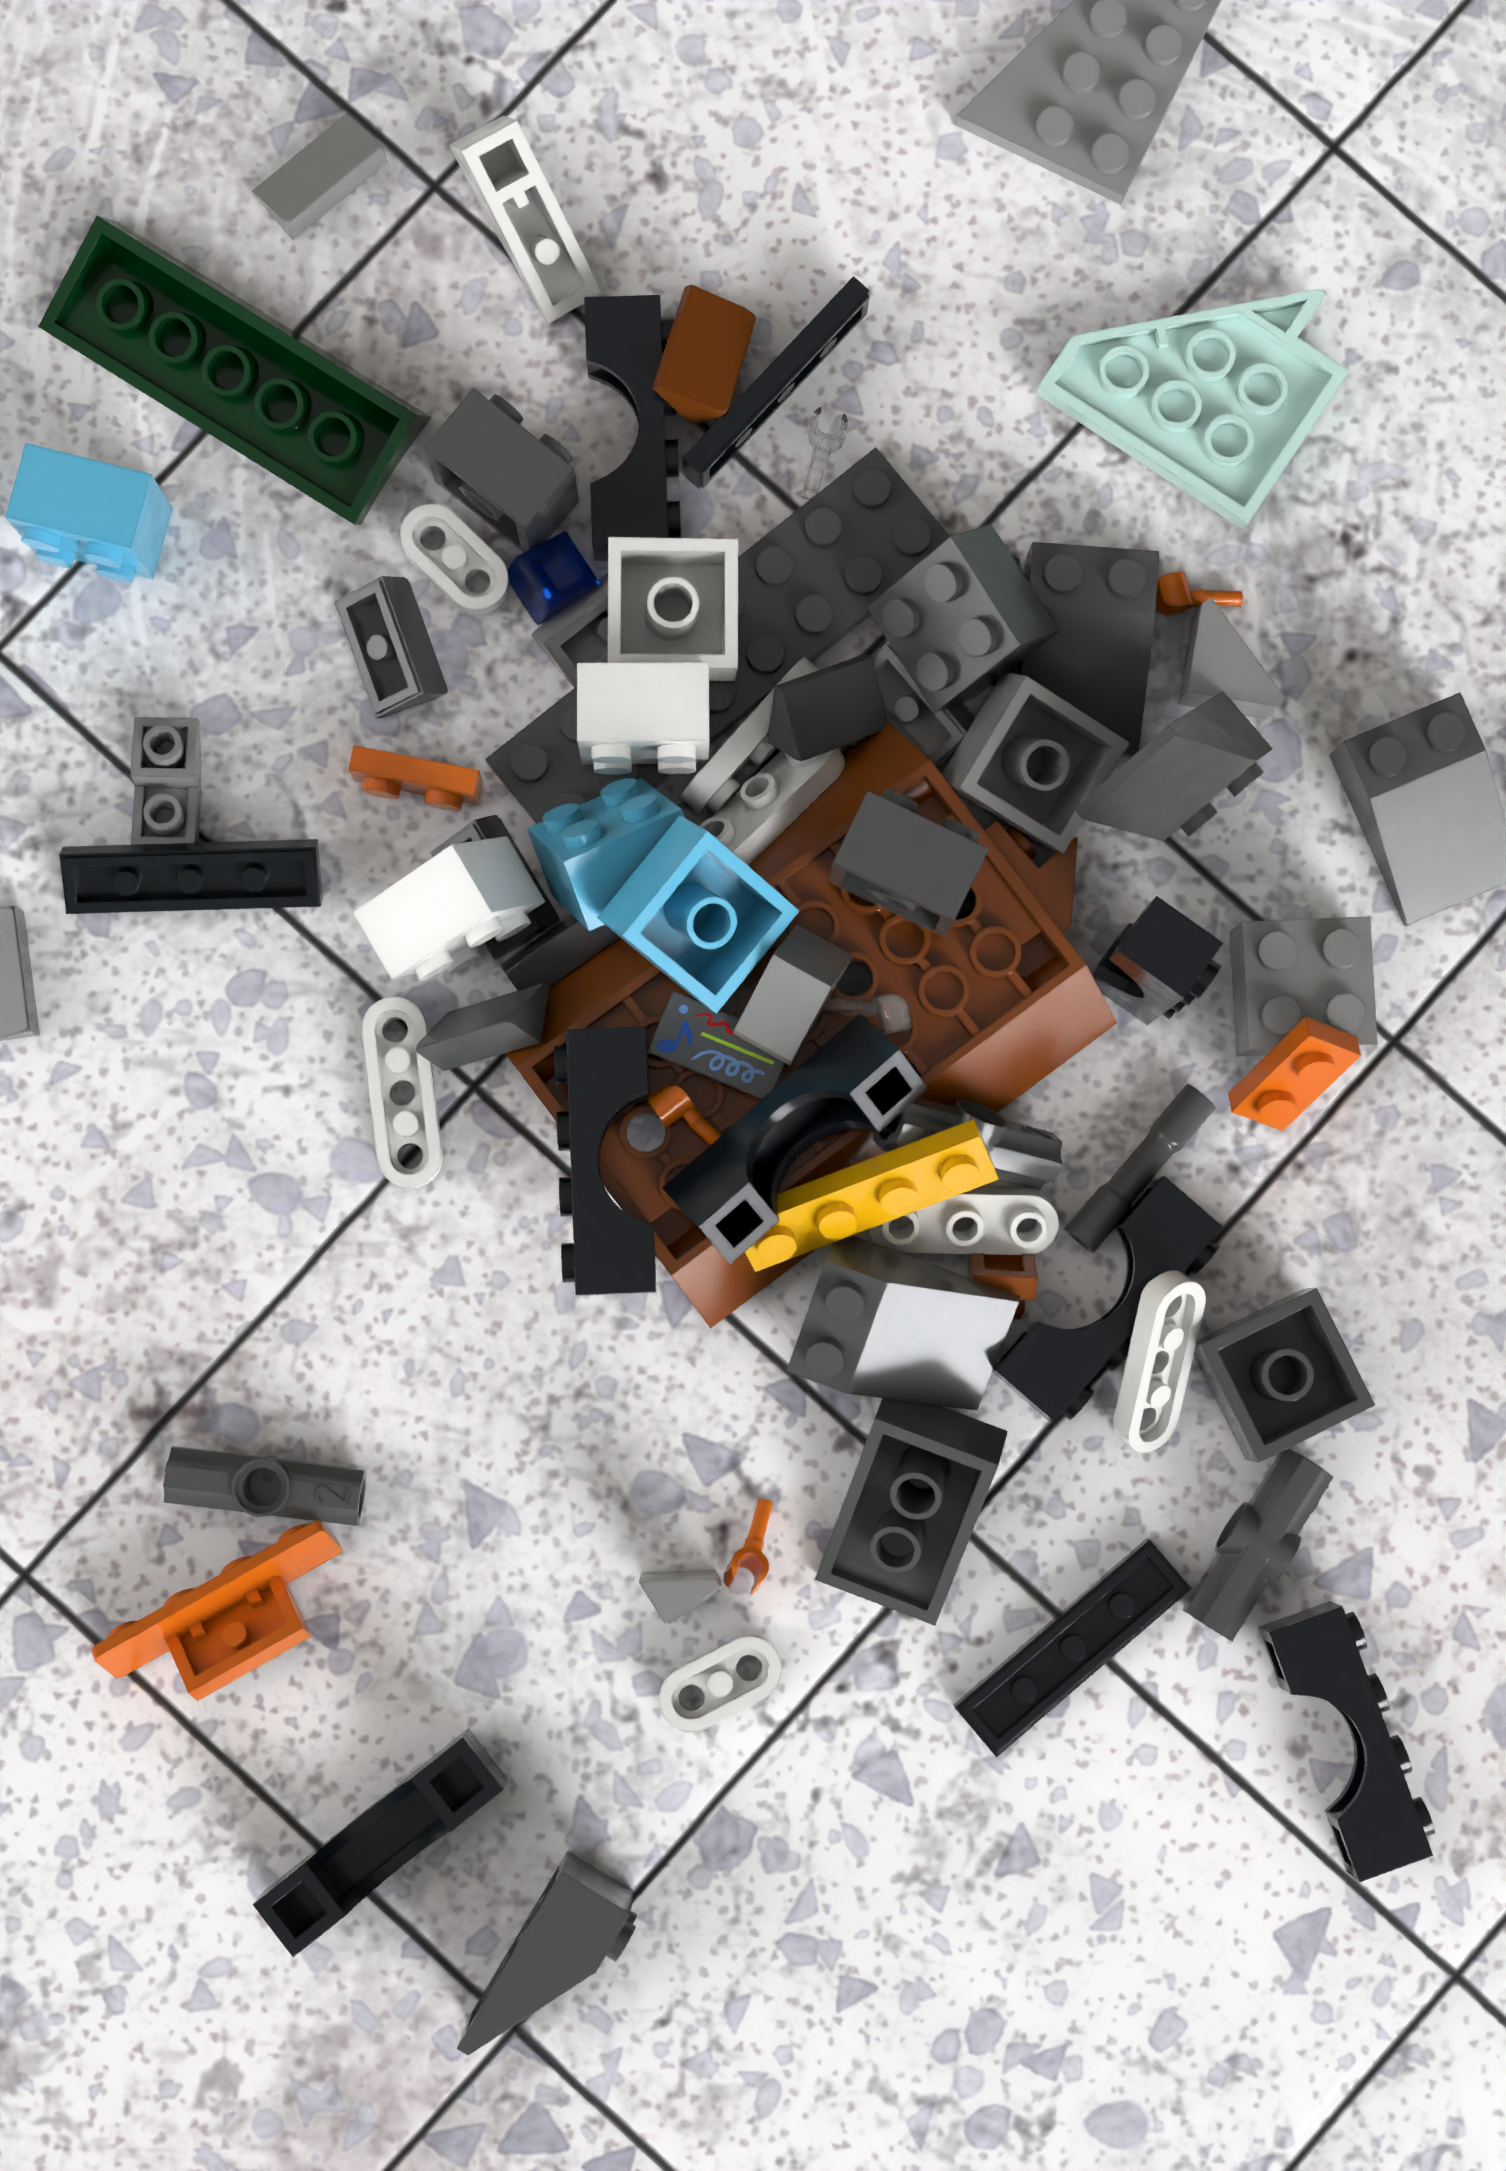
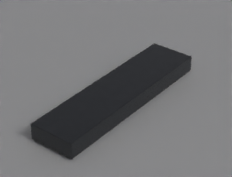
(776, 383)
(191, 876)
(1072, 1647)

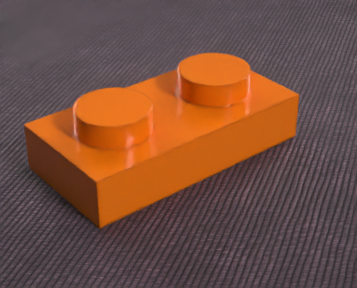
(388, 773)
(1294, 1073)

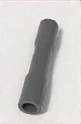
(1165, 1138)

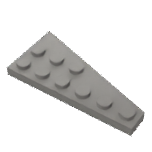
(1092, 88)

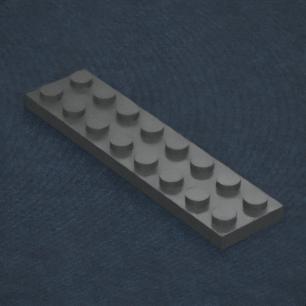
(795, 600)

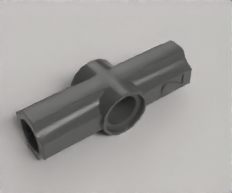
(1017, 1150)
(224, 1480)
(1258, 1543)

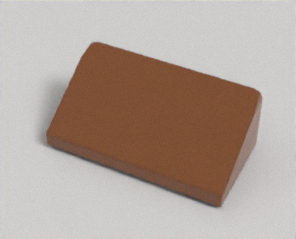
(703, 355)

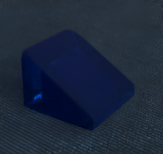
(551, 577)

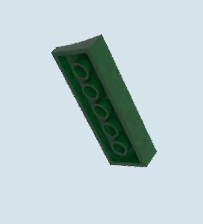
(231, 370)

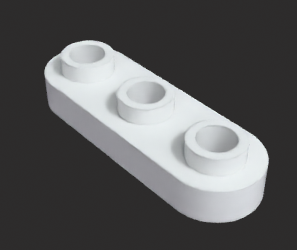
(716, 781)
(772, 801)
(386, 1067)
(994, 1232)
(1159, 1361)

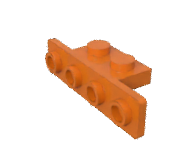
(229, 1620)

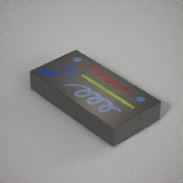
(706, 1045)

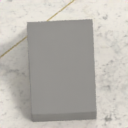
(1223, 662)
(792, 993)

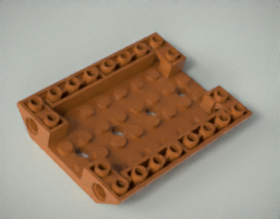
(986, 1007)

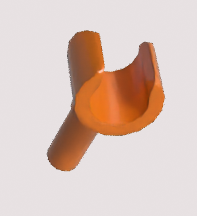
(1175, 595)
(673, 1103)
(751, 1554)

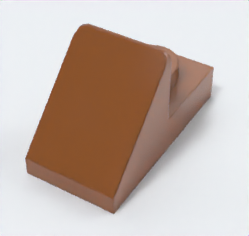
(1050, 883)

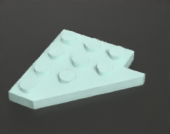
(1203, 395)

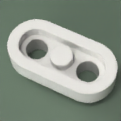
(456, 561)
(722, 1685)

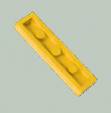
(875, 1193)

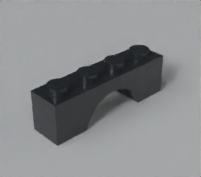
(624, 353)
(1158, 963)
(604, 1078)
(844, 1085)
(1055, 1364)
(1375, 1814)
(380, 1842)

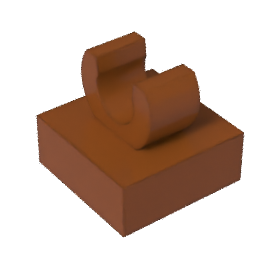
(1007, 1272)

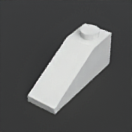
(526, 216)

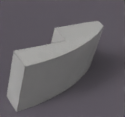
(166, 780)

